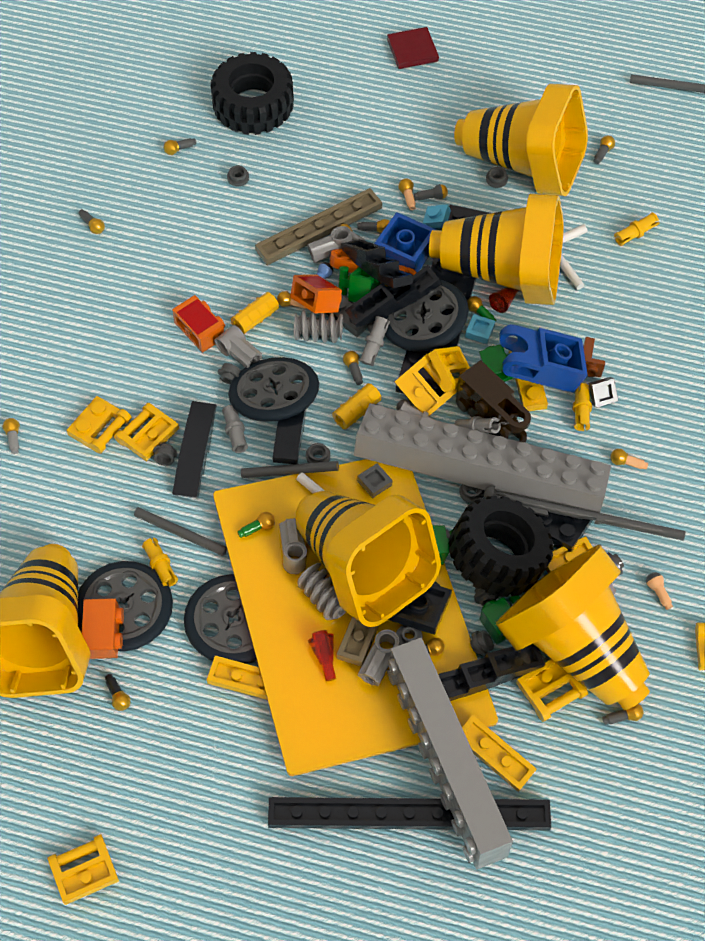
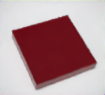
(412, 47)

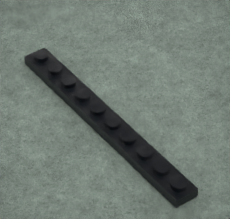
(394, 813)

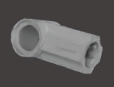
(322, 248)
(234, 343)
(292, 545)
(376, 661)

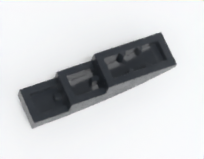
(373, 261)
(388, 300)
(289, 438)
(194, 449)
(491, 671)

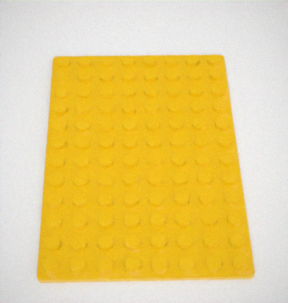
(317, 719)

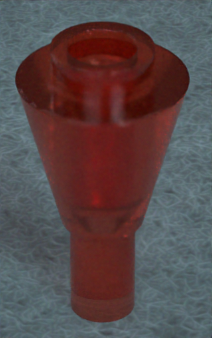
(502, 299)
(323, 648)

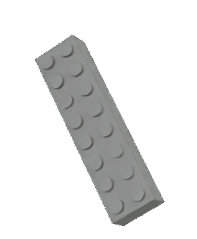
(449, 754)

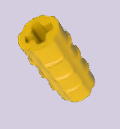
(255, 312)
(356, 406)

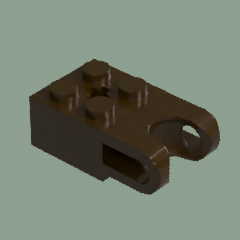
(488, 396)

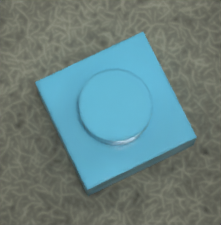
(436, 215)
(480, 329)

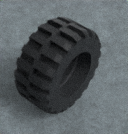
(252, 73)
(487, 565)

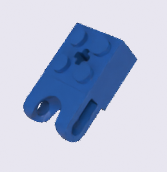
(544, 357)

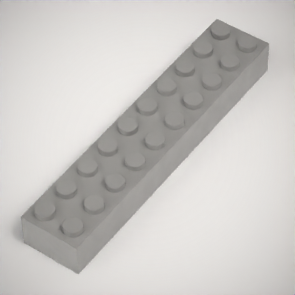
(480, 459)

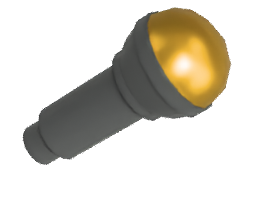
(438, 192)

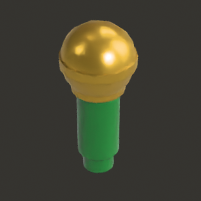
(475, 305)
(264, 521)

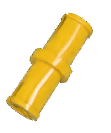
(636, 229)
(582, 407)
(160, 562)

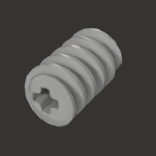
(318, 326)
(320, 591)

